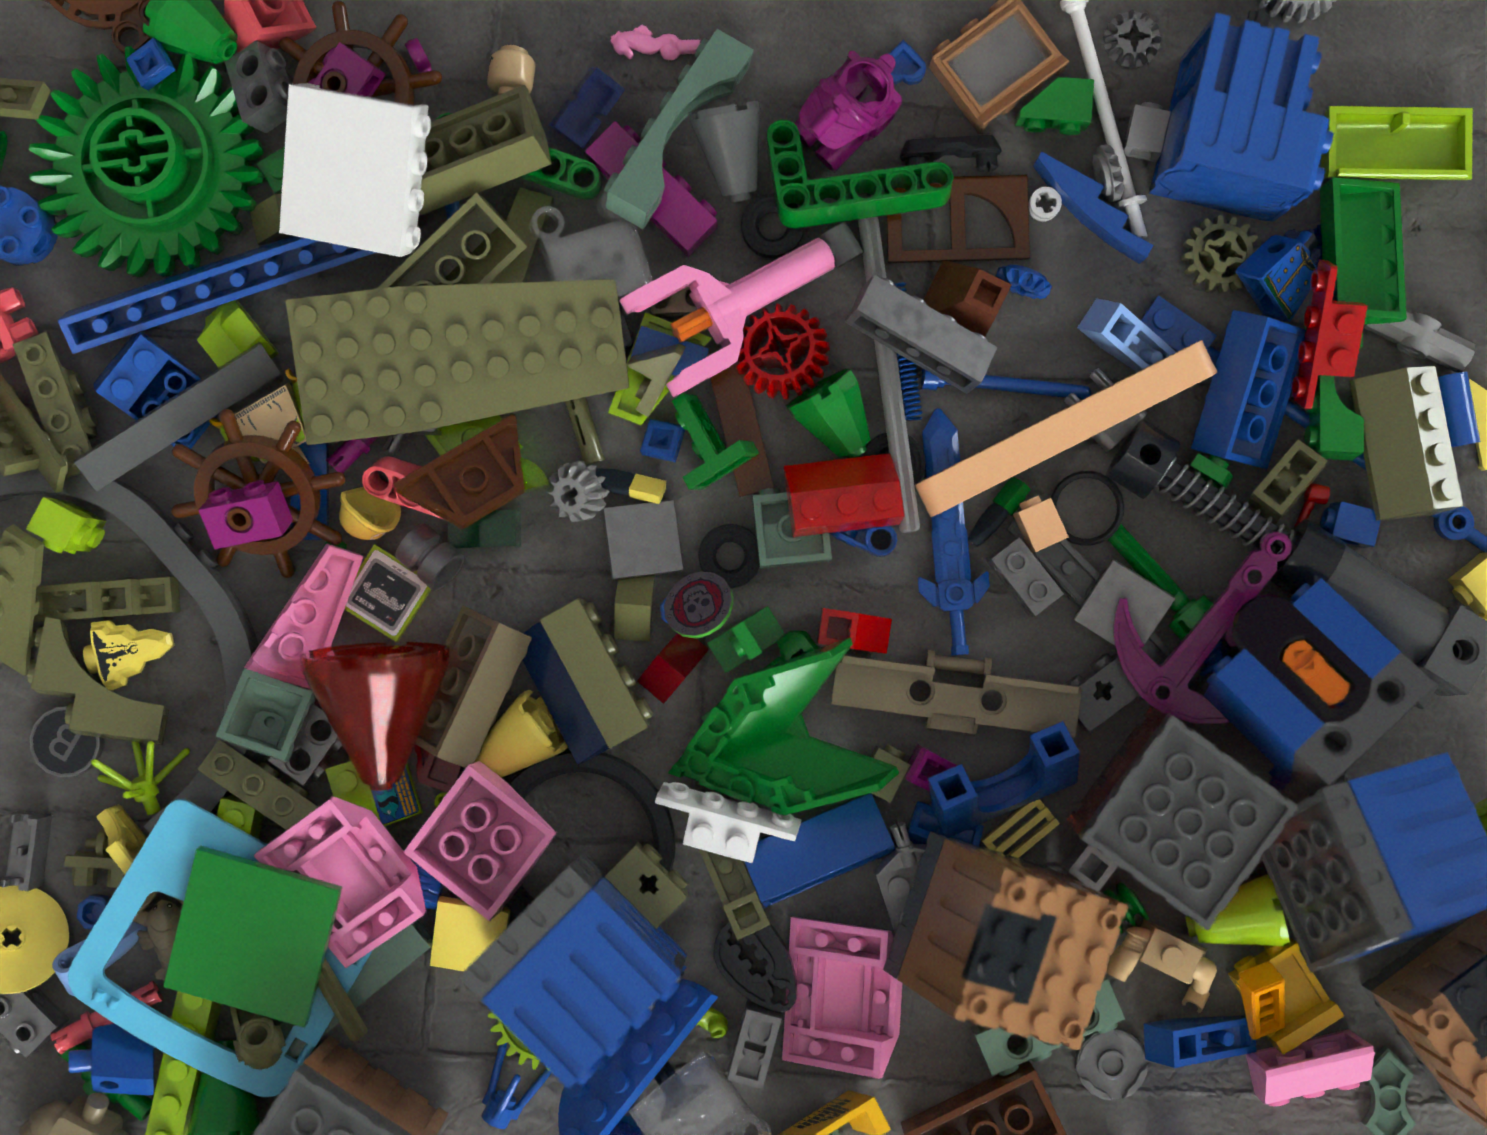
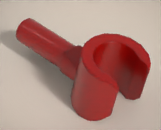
(1314, 494)

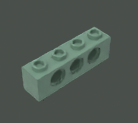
(1005, 1060)

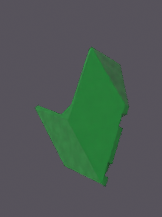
(761, 748)

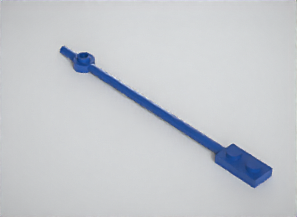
(1182, 331)

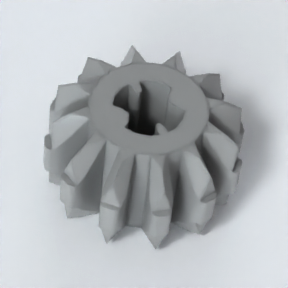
(577, 491)

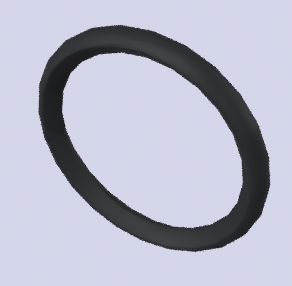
(1118, 497)

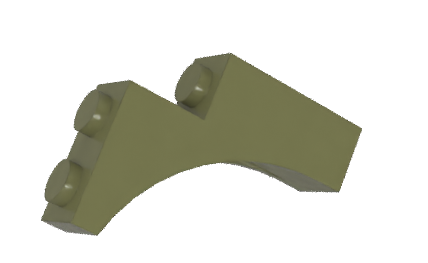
(95, 708)

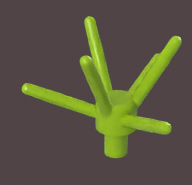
(143, 787)

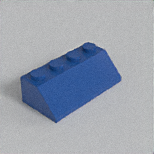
(1250, 389)

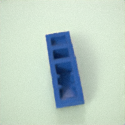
(1081, 196)

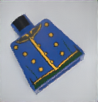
(1280, 274)

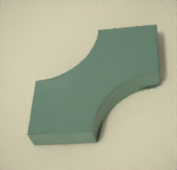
(1388, 1089)

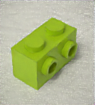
(66, 526)

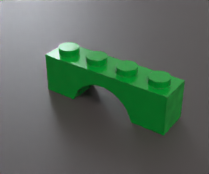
(1332, 427)

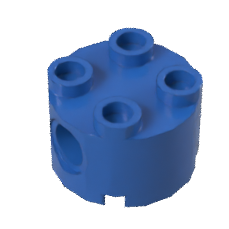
(24, 228)

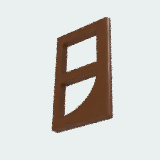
(1004, 192)

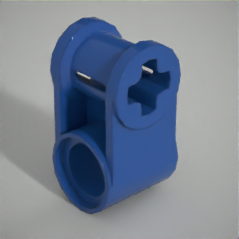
(861, 539)

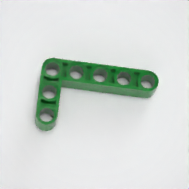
(847, 187)

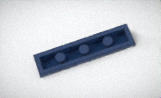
(562, 697)

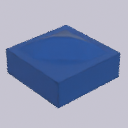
(150, 64)
(662, 440)

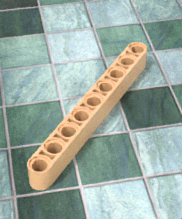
(1066, 428)

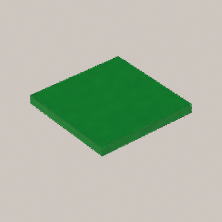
(252, 936)

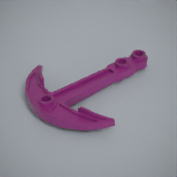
(1197, 644)

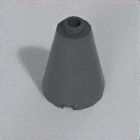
(731, 146)

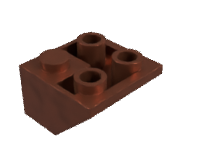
(967, 295)

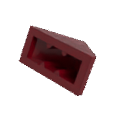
(672, 666)

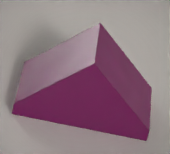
(925, 765)

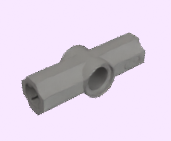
(1424, 338)

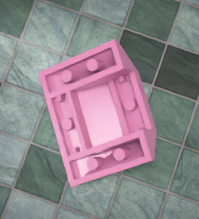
(355, 851)
(845, 999)

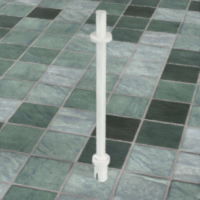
(1130, 200)

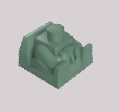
(265, 715)

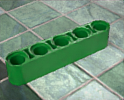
(565, 179)

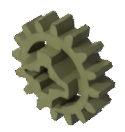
(1206, 252)

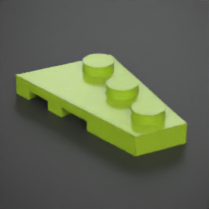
(624, 400)

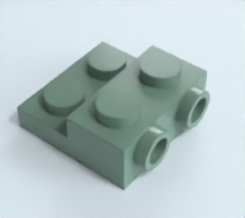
(775, 538)

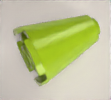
(1249, 918)

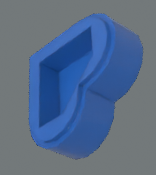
(908, 66)

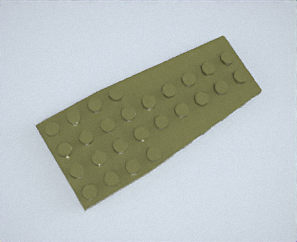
(451, 353)

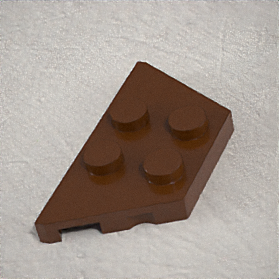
(470, 477)

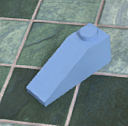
(1123, 335)

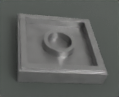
(642, 539)
(1145, 602)

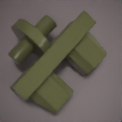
(86, 863)

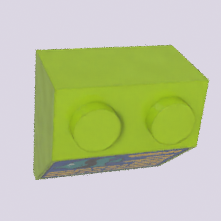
(387, 805)

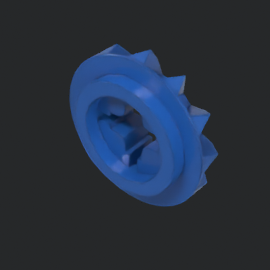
(1025, 281)

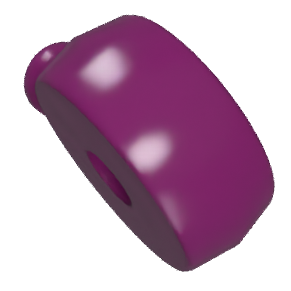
(418, 55)

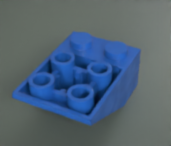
(144, 378)

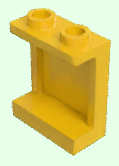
(1306, 1002)

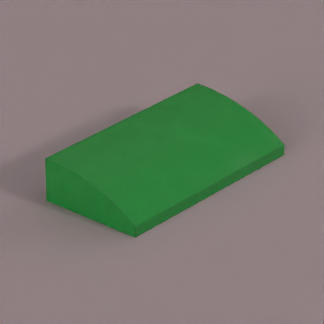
(1366, 244)

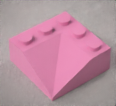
(481, 840)

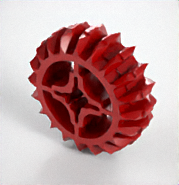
(795, 345)

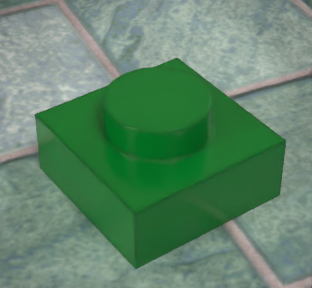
(273, 169)

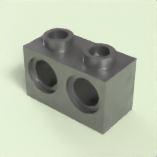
(260, 85)
(1024, 577)
(317, 748)
(754, 1045)

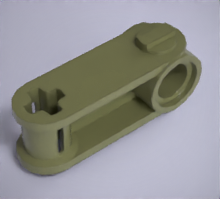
(251, 1031)

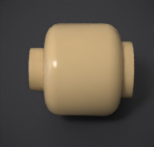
(510, 69)

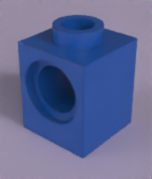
(1351, 524)

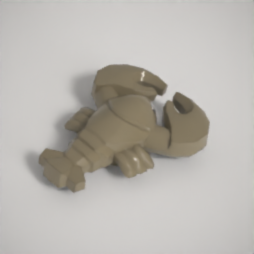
(162, 928)

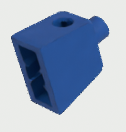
(116, 1062)

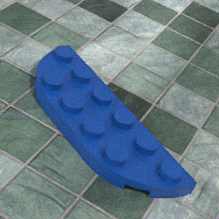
(623, 1077)

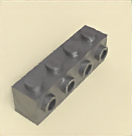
(921, 334)
(29, 1020)

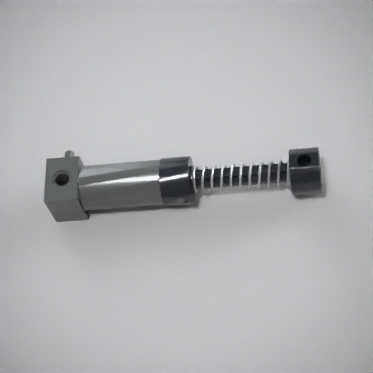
(1439, 640)

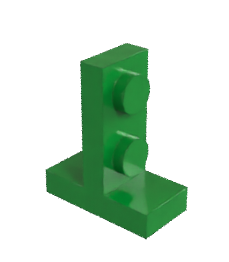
(708, 444)
(746, 639)

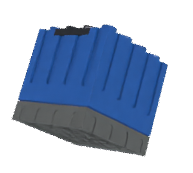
(1380, 861)
(577, 972)

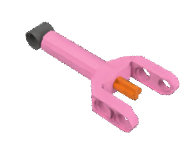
(724, 306)

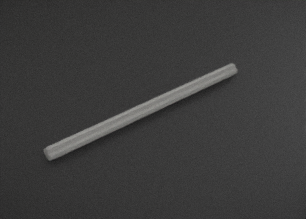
(890, 383)

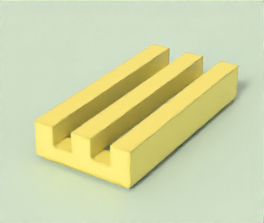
(1043, 813)

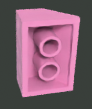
(1311, 1068)

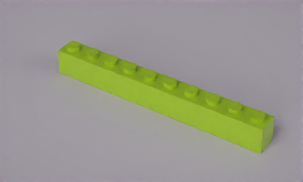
(177, 1080)

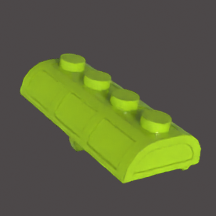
(1399, 143)

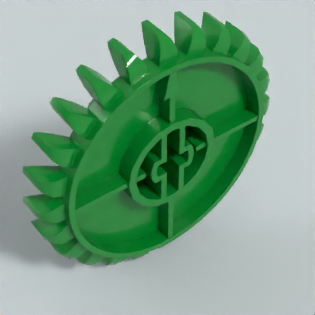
(187, 176)

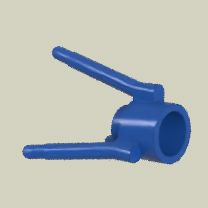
(501, 1105)

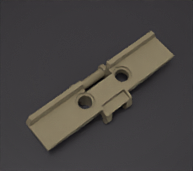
(955, 707)

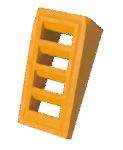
(1263, 995)

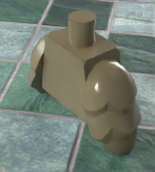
(80, 1117)

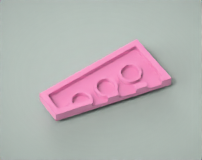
(308, 617)

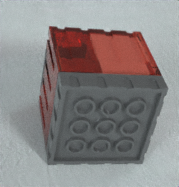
(1181, 816)

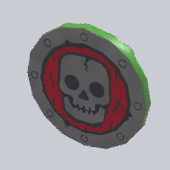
(698, 604)

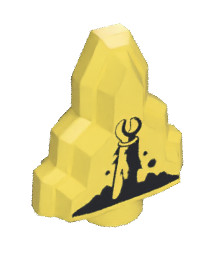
(122, 651)

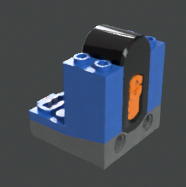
(1311, 685)

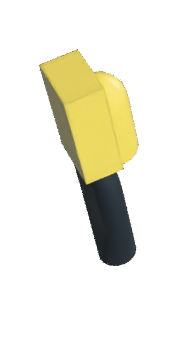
(637, 486)

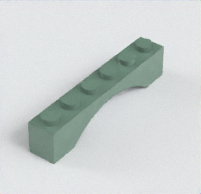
(713, 75)

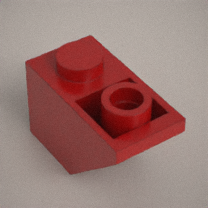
(866, 631)

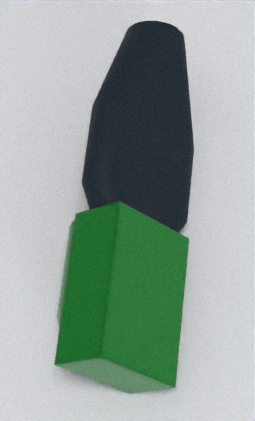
(1004, 504)

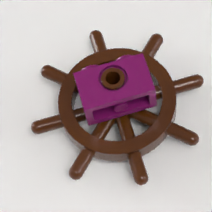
(346, 71)
(255, 511)

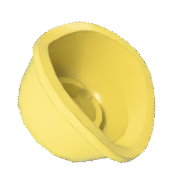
(367, 515)

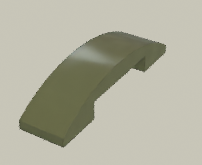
(735, 891)

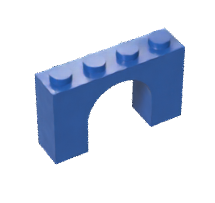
(1043, 771)

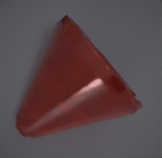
(377, 700)

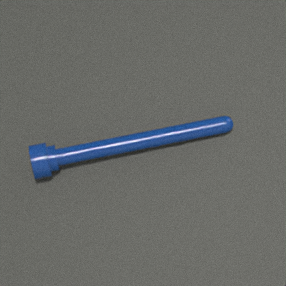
(931, 382)

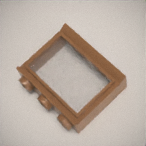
(996, 62)

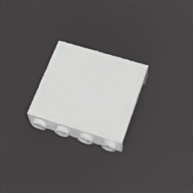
(353, 170)

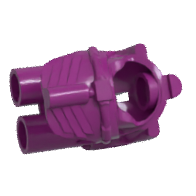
(837, 116)

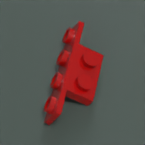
(1330, 337)

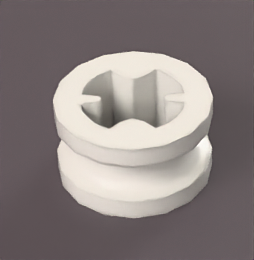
(1050, 195)

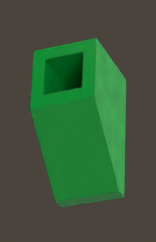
(1061, 106)

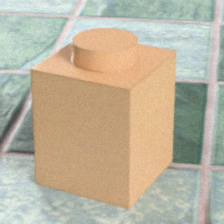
(1040, 523)

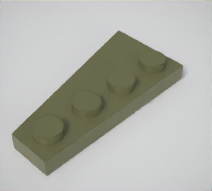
(19, 576)

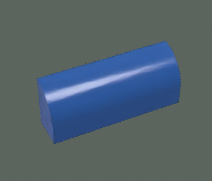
(822, 850)

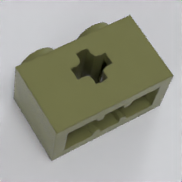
(1287, 481)
(652, 903)

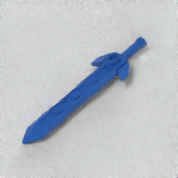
(949, 539)

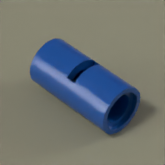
(1459, 409)

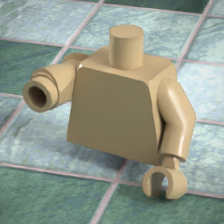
(1168, 954)

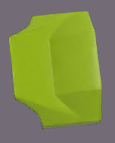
(231, 332)

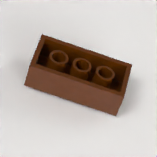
(995, 1107)

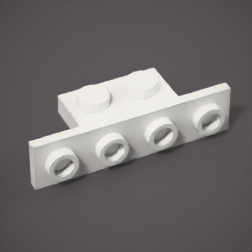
(725, 824)

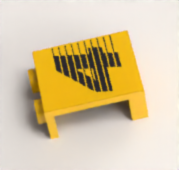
(852, 1107)

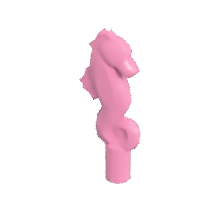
(643, 42)

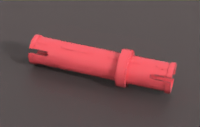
(82, 1029)

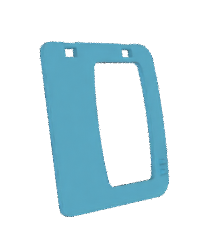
(166, 867)

